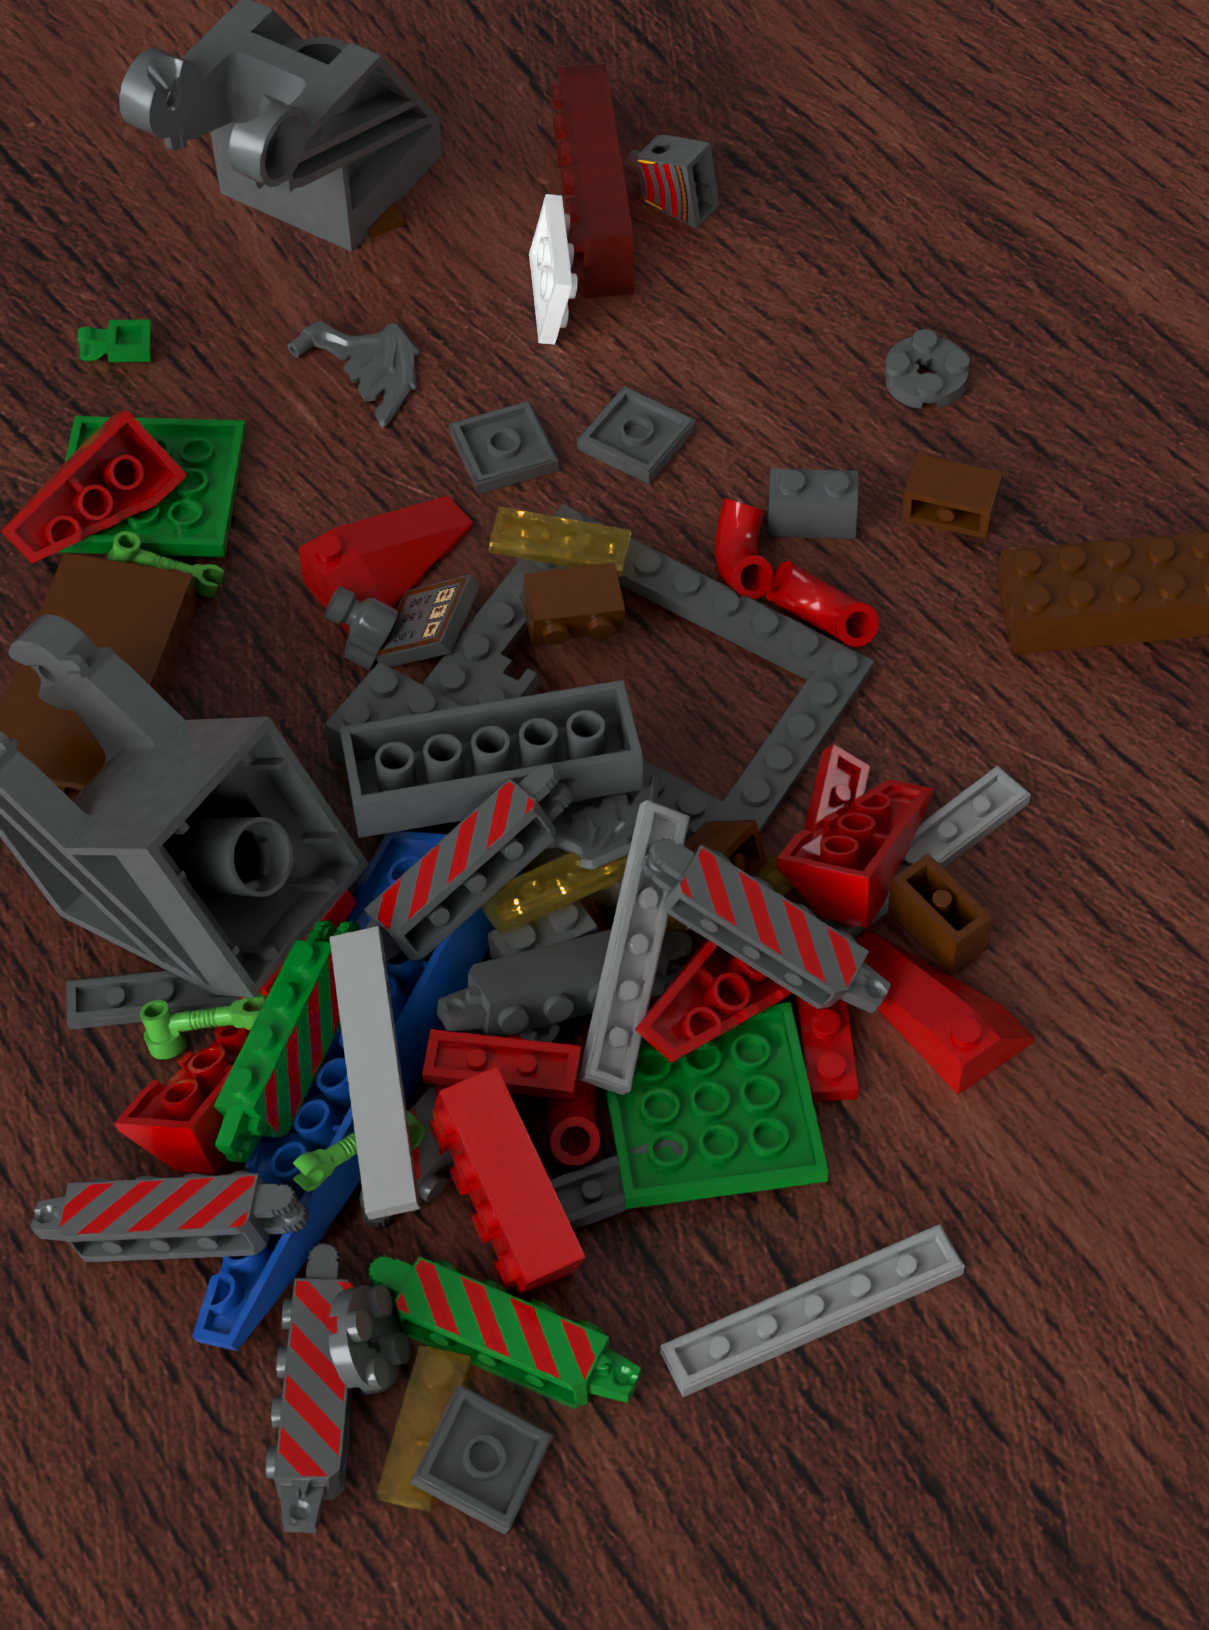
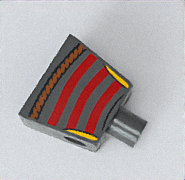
(676, 177)

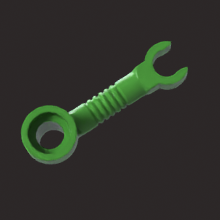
(127, 549)
(166, 1030)
(321, 1163)

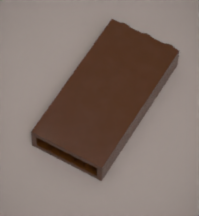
(118, 606)

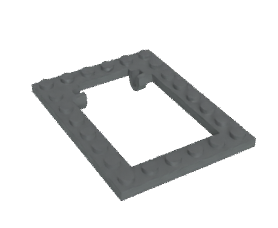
(834, 673)

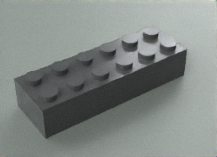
(453, 759)

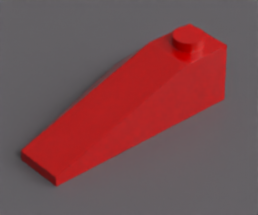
(101, 484)
(384, 552)
(852, 858)
(705, 1001)
(943, 1018)
(179, 1116)

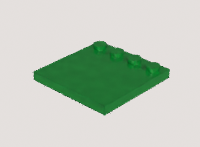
(200, 508)
(732, 1107)

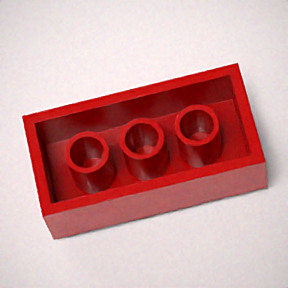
(505, 1183)

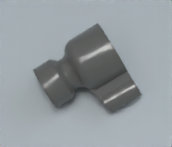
(367, 622)

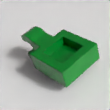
(121, 341)

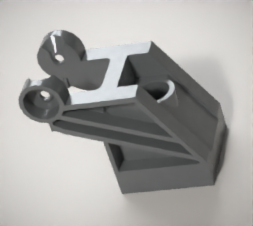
(293, 122)
(191, 837)

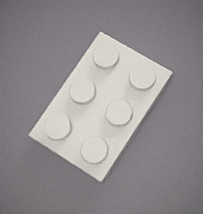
(551, 269)

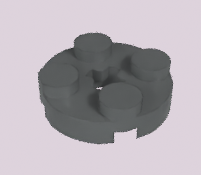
(931, 352)
(368, 1339)

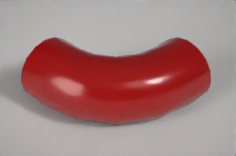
(738, 550)
(823, 605)
(573, 1124)

